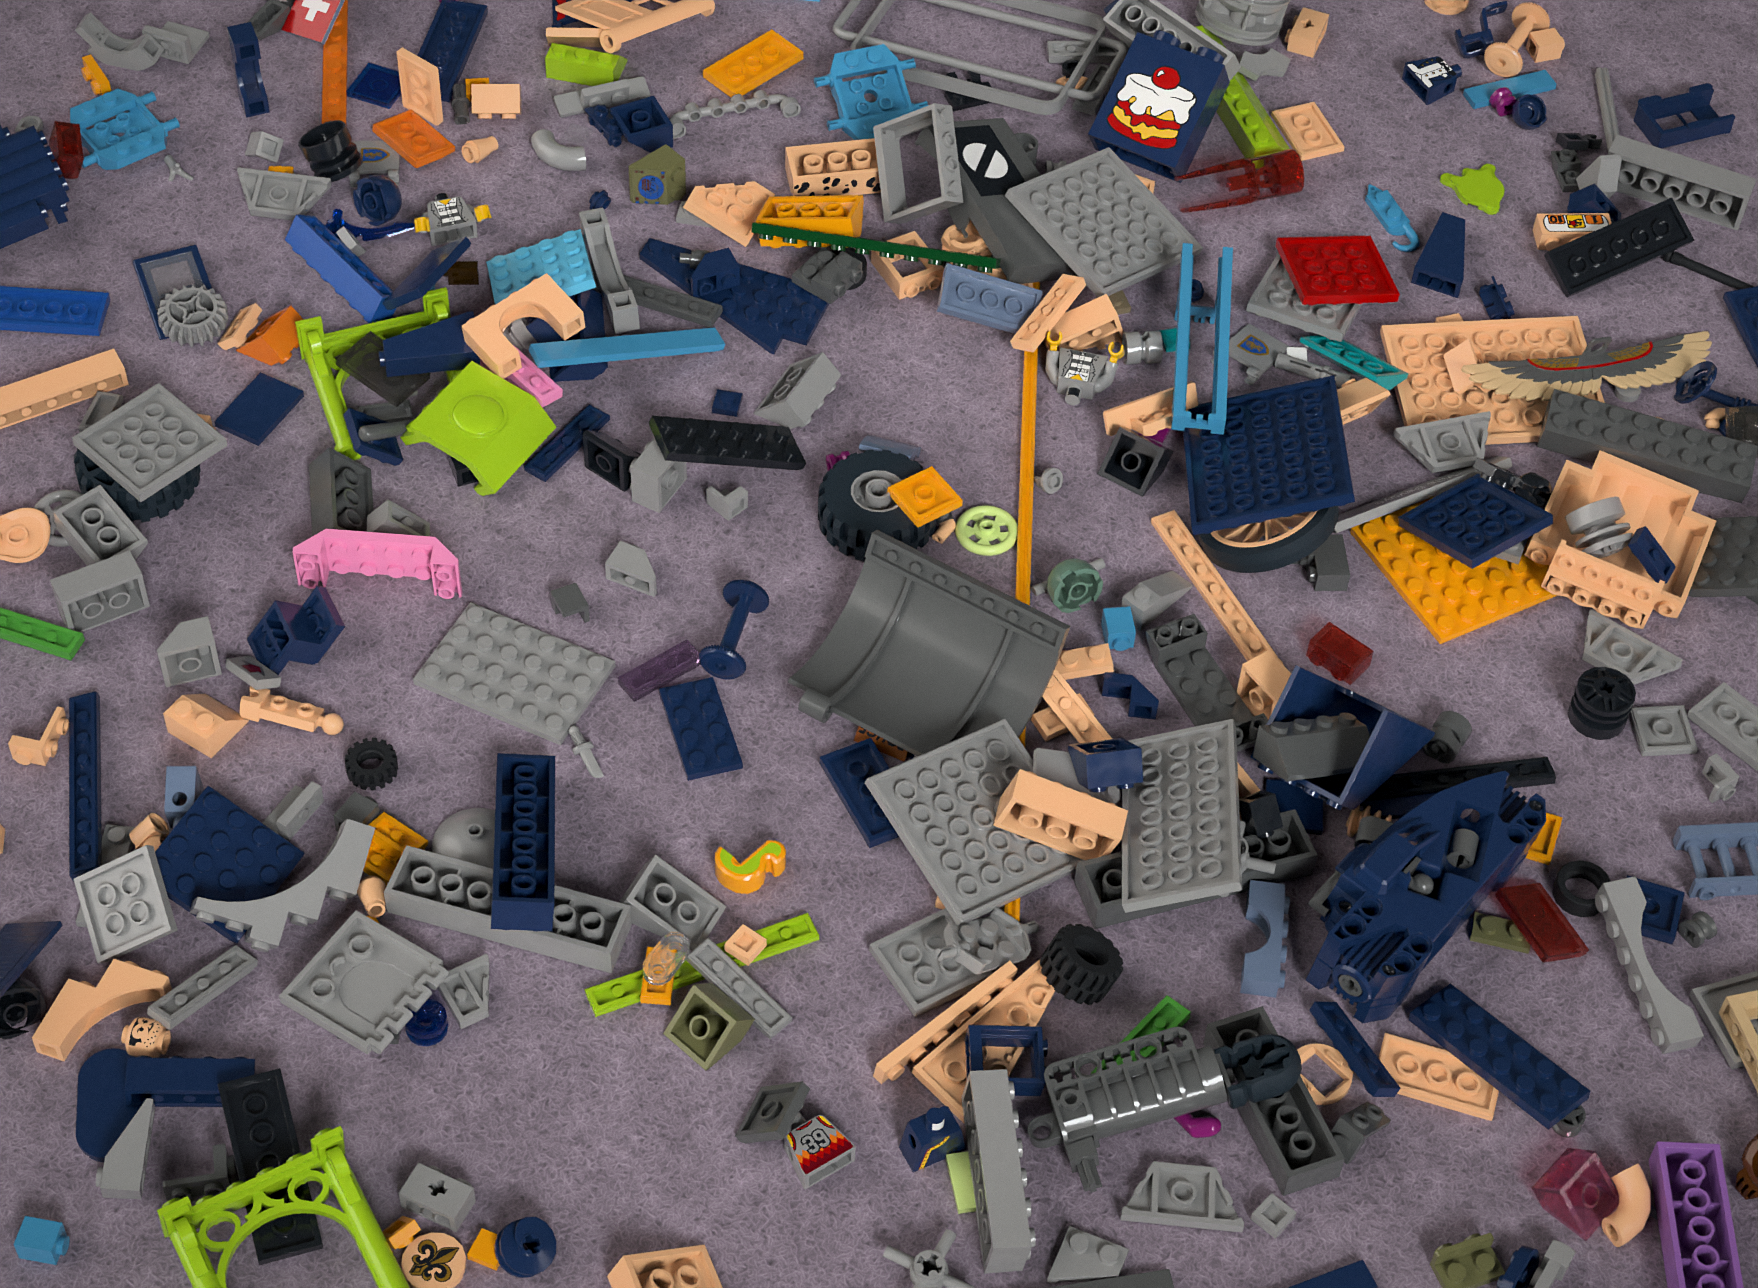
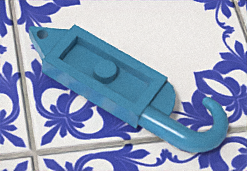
(1391, 217)

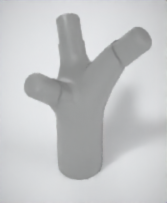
(175, 169)

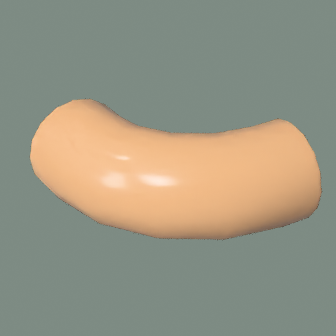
(1632, 1208)

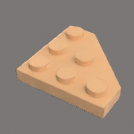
(729, 207)

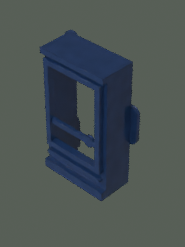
(1696, 102)

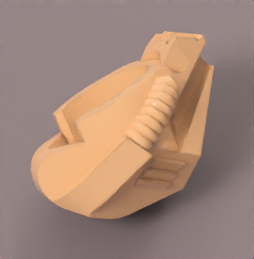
(955, 241)

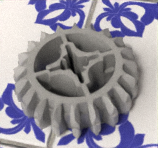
(190, 309)

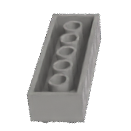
(1147, 16)
(1694, 185)
(997, 1171)

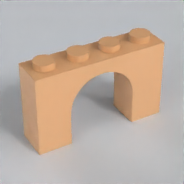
(538, 299)

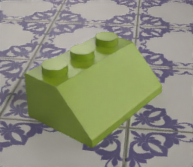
(583, 65)

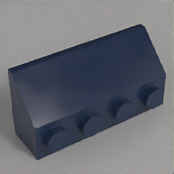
(592, 306)

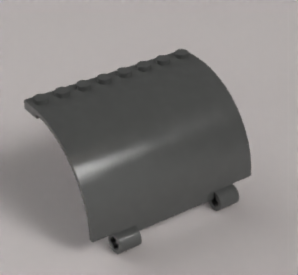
(929, 653)

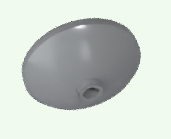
(456, 837)

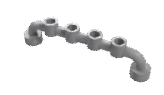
(788, 106)

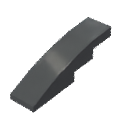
(271, 18)

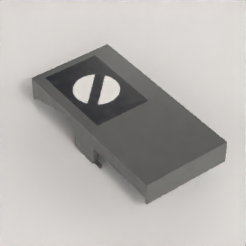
(989, 166)

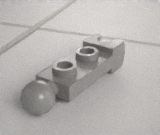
(1553, 1265)

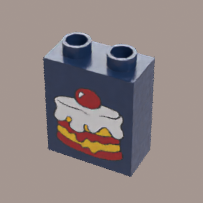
(1160, 104)

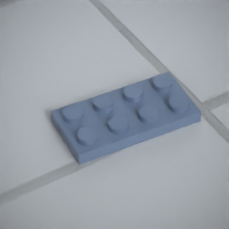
(986, 299)

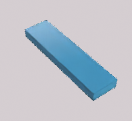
(1520, 85)

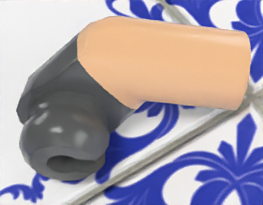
(946, 527)

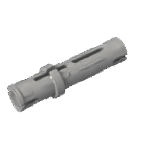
(1309, 369)

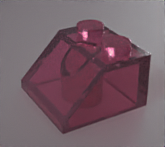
(1577, 1191)

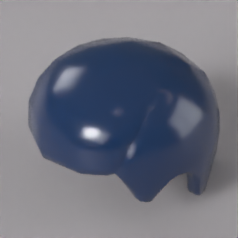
(1529, 110)

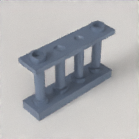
(1720, 838)

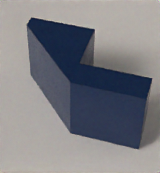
(1141, 701)

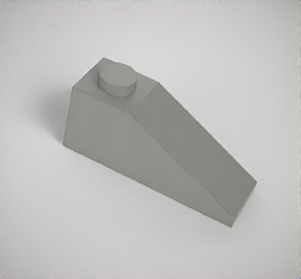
(1154, 597)
(127, 1160)

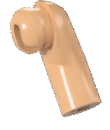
(1713, 418)

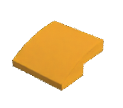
(388, 845)

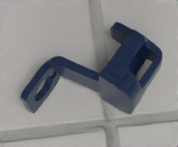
(1484, 37)

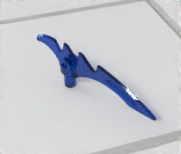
(367, 233)

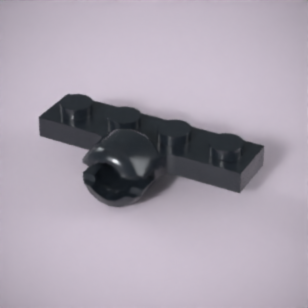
(1528, 486)

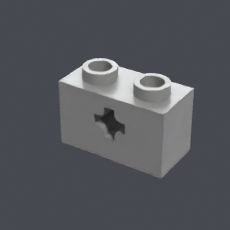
(450, 1201)

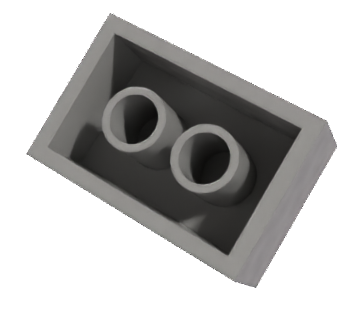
(100, 592)

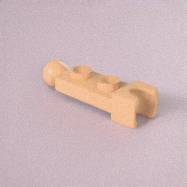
(288, 712)

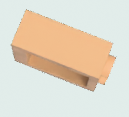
(907, 286)

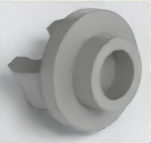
(1050, 481)

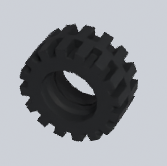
(371, 777)

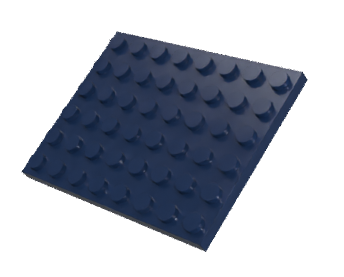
(1276, 457)

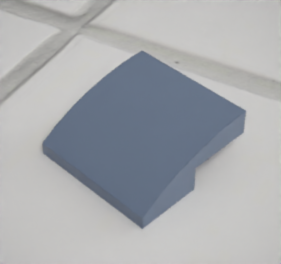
(878, 444)

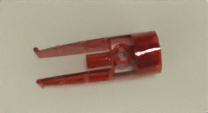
(1281, 172)

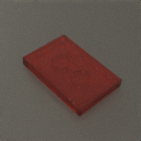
(1541, 922)

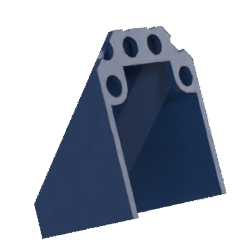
(1390, 743)

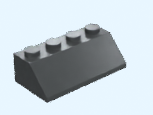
(339, 493)
(1311, 746)

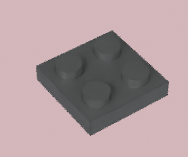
(772, 1112)

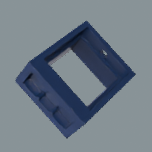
(1009, 1037)

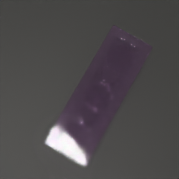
(659, 670)

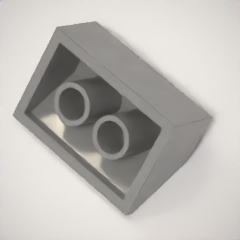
(799, 392)
(98, 527)

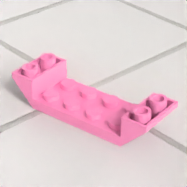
(377, 554)

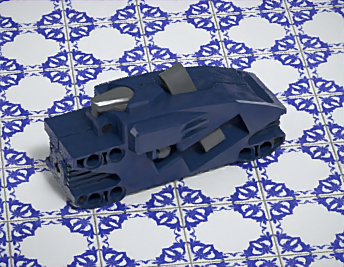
(1416, 886)

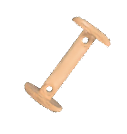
(1503, 57)

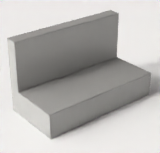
(295, 810)

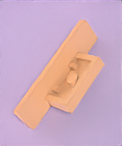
(1147, 413)

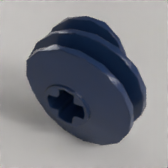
(536, 1236)

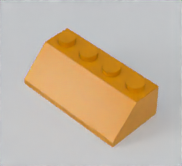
(818, 213)

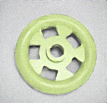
(983, 547)

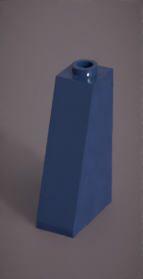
(1442, 258)
(429, 349)

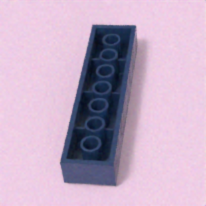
(524, 843)

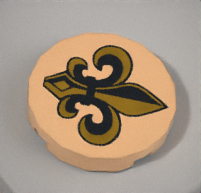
(434, 1261)

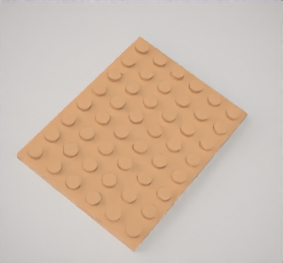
(1428, 390)

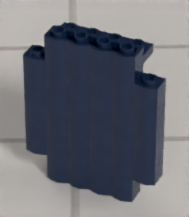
(28, 185)

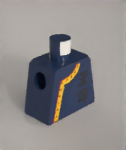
(933, 1136)

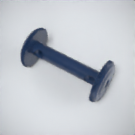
(724, 660)

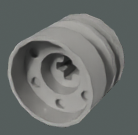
(1600, 528)

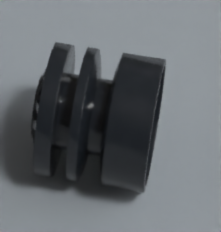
(330, 150)
(1601, 703)

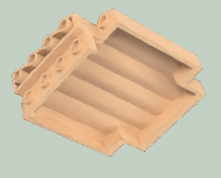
(1619, 583)

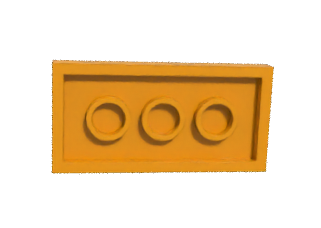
(753, 64)

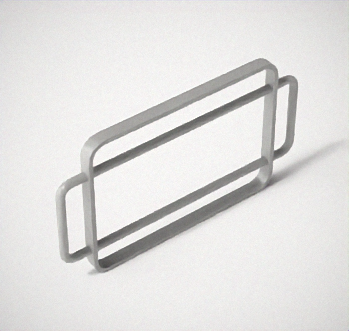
(988, 93)

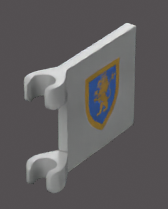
(377, 159)
(1255, 351)

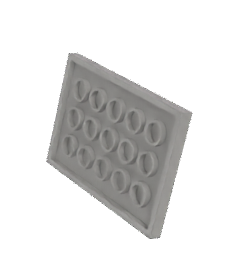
(514, 673)

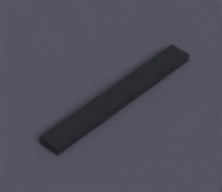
(1521, 774)

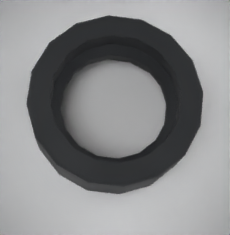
(1571, 903)

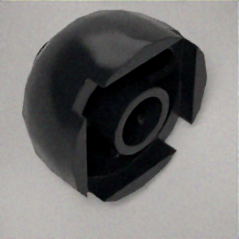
(17, 1003)

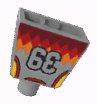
(817, 1149)

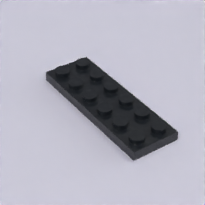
(1619, 247)
(726, 443)
(263, 1138)

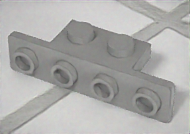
(605, 94)

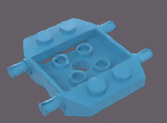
(892, 98)
(142, 130)

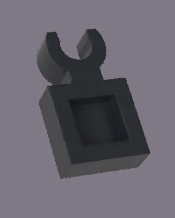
(1577, 142)

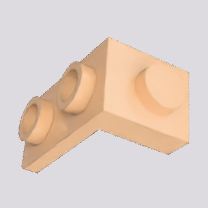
(39, 751)

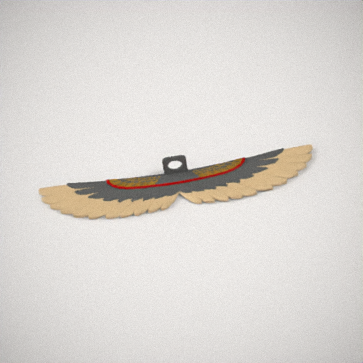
(1625, 367)

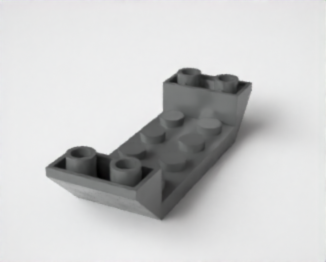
(1197, 679)

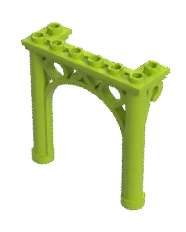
(321, 349)
(181, 1219)

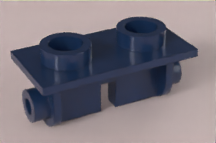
(604, 122)
(1495, 295)

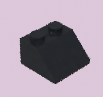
(608, 458)
(1134, 461)

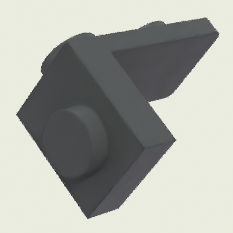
(1356, 1127)
(204, 1184)

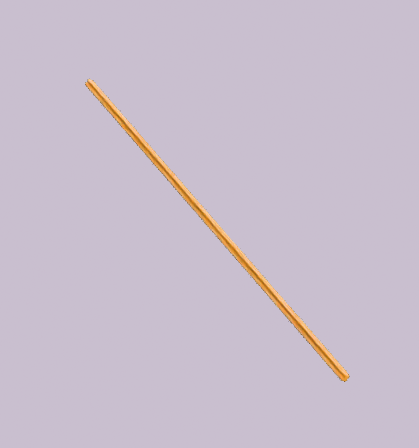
(1025, 509)

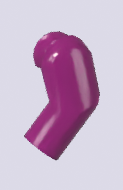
(1199, 1126)

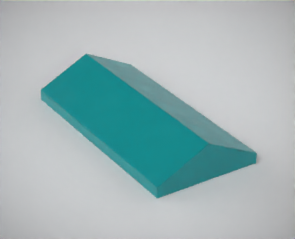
(1355, 360)

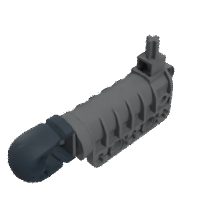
(1154, 1089)

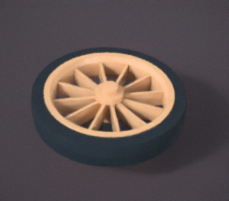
(1277, 550)

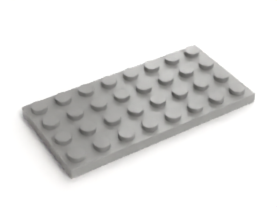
(1183, 818)

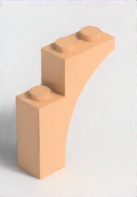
(83, 1005)

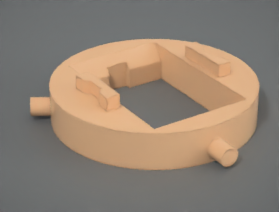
(1335, 1061)

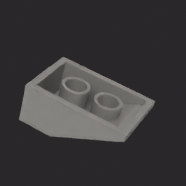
(1058, 767)
(670, 902)

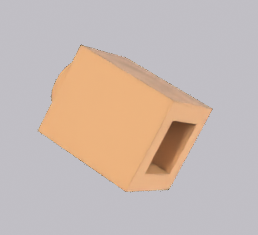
(1545, 45)

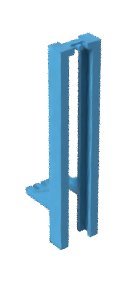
(1221, 311)

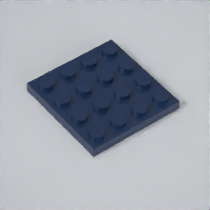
(1475, 521)
(223, 857)

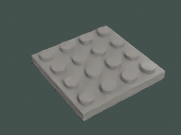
(1279, 301)
(149, 442)

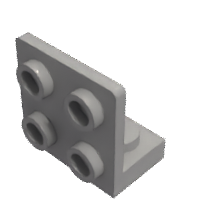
(179, 41)

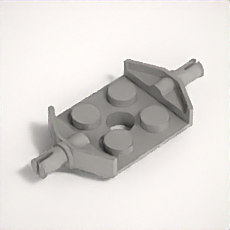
(1000, 935)

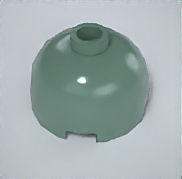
(1075, 581)

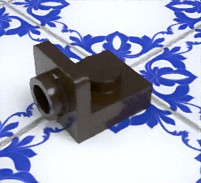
(463, 273)

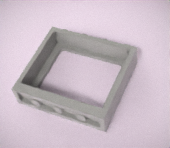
(890, 165)

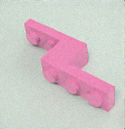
(533, 381)

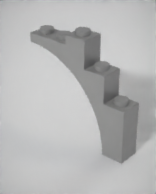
(266, 917)

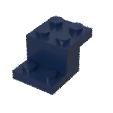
(296, 631)

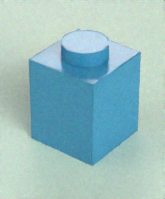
(1118, 628)
(41, 1240)

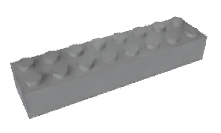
(459, 898)

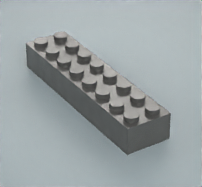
(1679, 452)
(1101, 877)

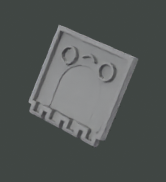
(364, 984)

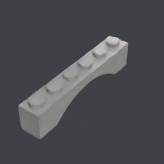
(612, 284)
(1670, 1020)

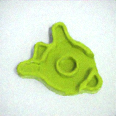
(1477, 188)

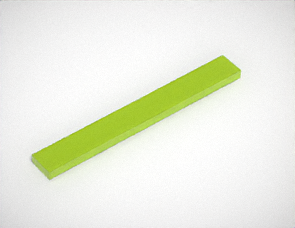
(627, 989)

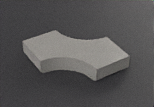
(1258, 65)

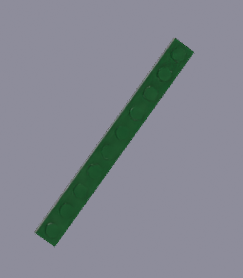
(886, 249)

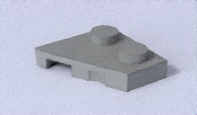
(468, 991)
(1087, 1258)

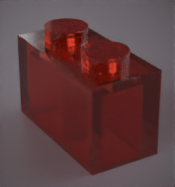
(67, 148)
(1339, 653)

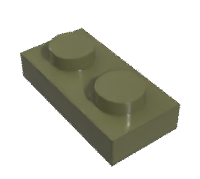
(1498, 933)

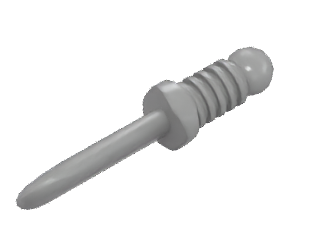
(583, 748)

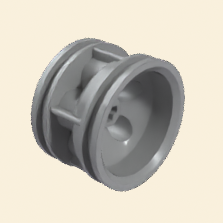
(1243, 20)

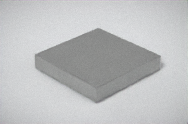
(1663, 730)

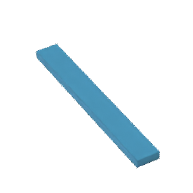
(626, 347)

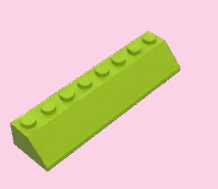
(1247, 118)

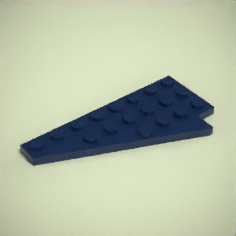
(761, 307)

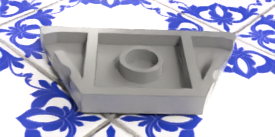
(281, 194)
(1447, 442)
(1621, 649)
(1183, 1198)

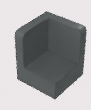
(569, 601)

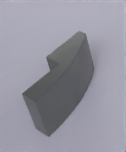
(1566, 168)

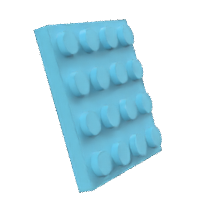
(561, 258)

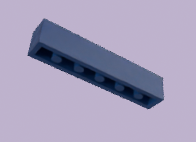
(340, 267)

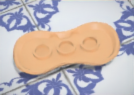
(23, 535)

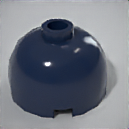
(377, 199)

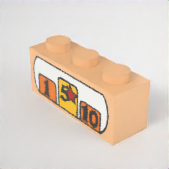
(1558, 229)

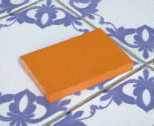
(413, 138)

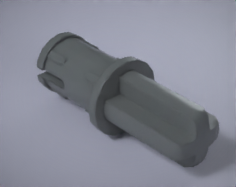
(460, 104)

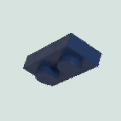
(1651, 555)

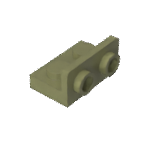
(1467, 1263)

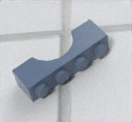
(1261, 968)

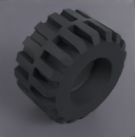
(1081, 964)

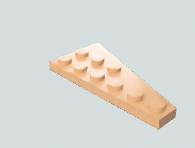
(1017, 1005)

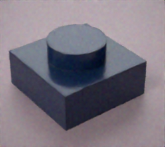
(727, 403)

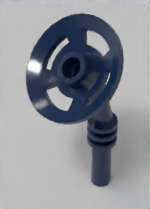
(1700, 387)

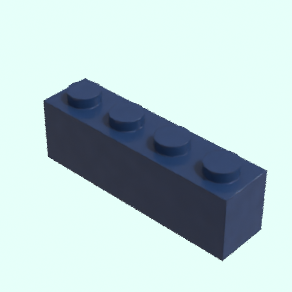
(181, 1080)

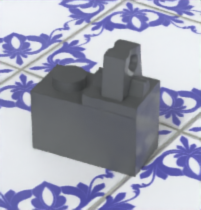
(1328, 565)

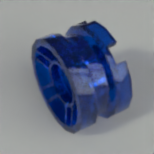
(431, 1034)

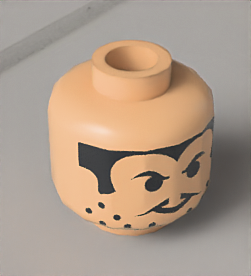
(146, 1038)

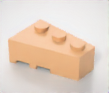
(1088, 326)

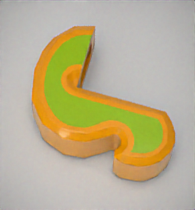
(751, 872)

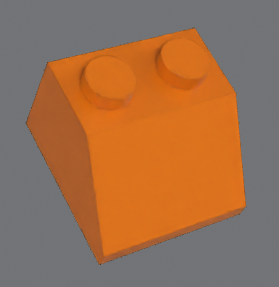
(273, 338)

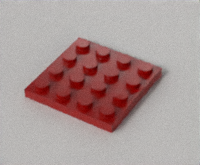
(1337, 270)

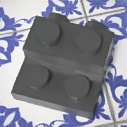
(828, 274)

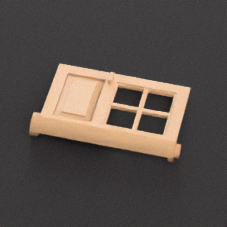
(628, 20)

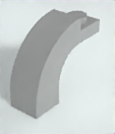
(116, 51)

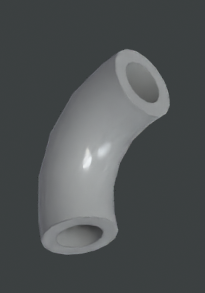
(558, 155)

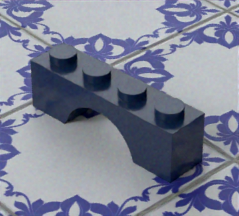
(245, 59)

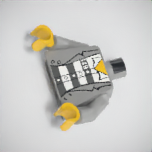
(450, 219)
(1079, 372)

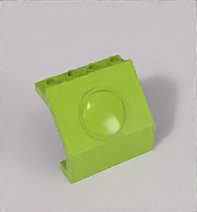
(483, 425)

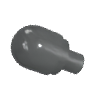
(693, 258)

